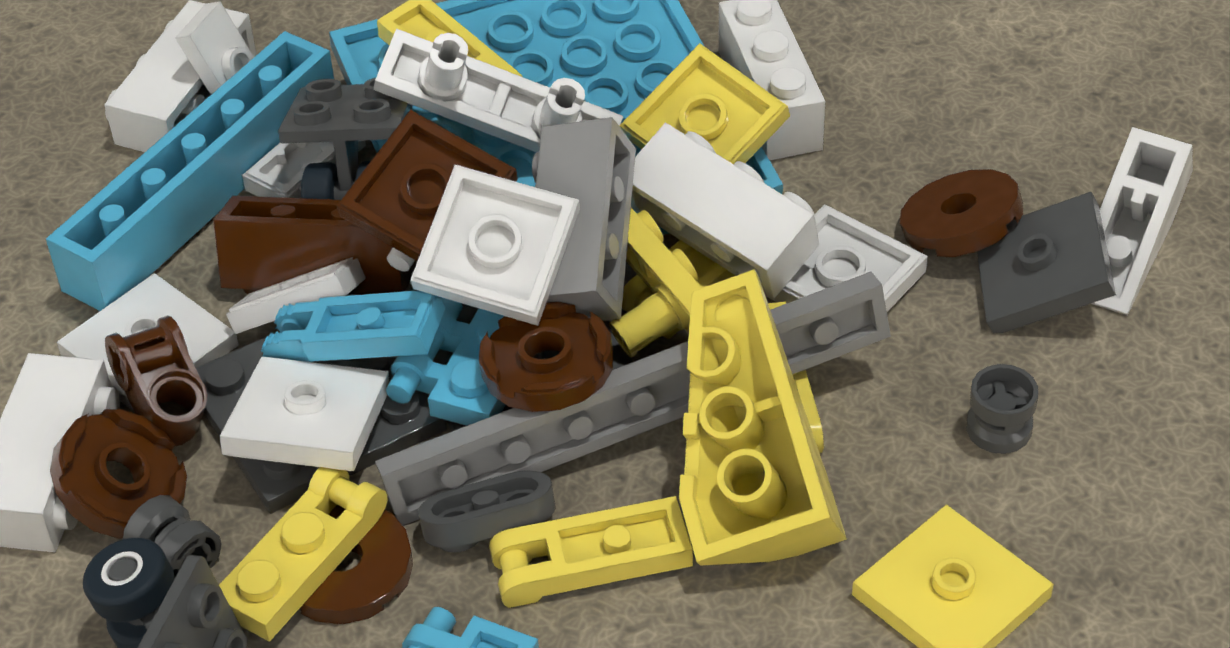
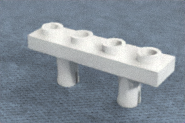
(477, 94)

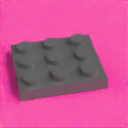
(284, 483)

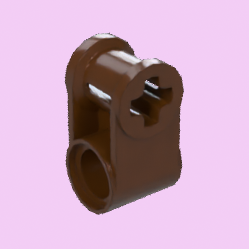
(156, 370)

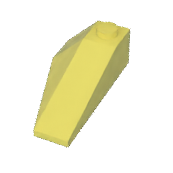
(750, 456)

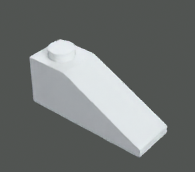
(1141, 209)

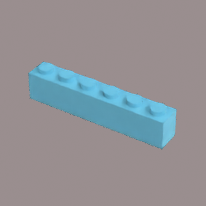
(182, 177)

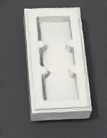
(214, 46)
(282, 168)
(263, 305)

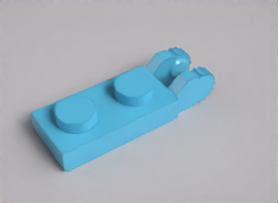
(356, 327)

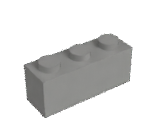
(596, 167)

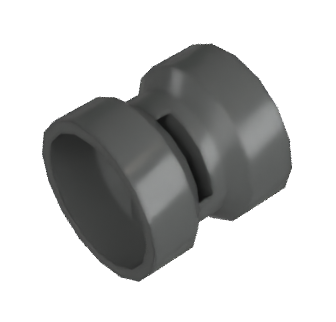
(1002, 408)
(170, 527)

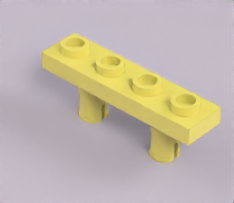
(668, 277)

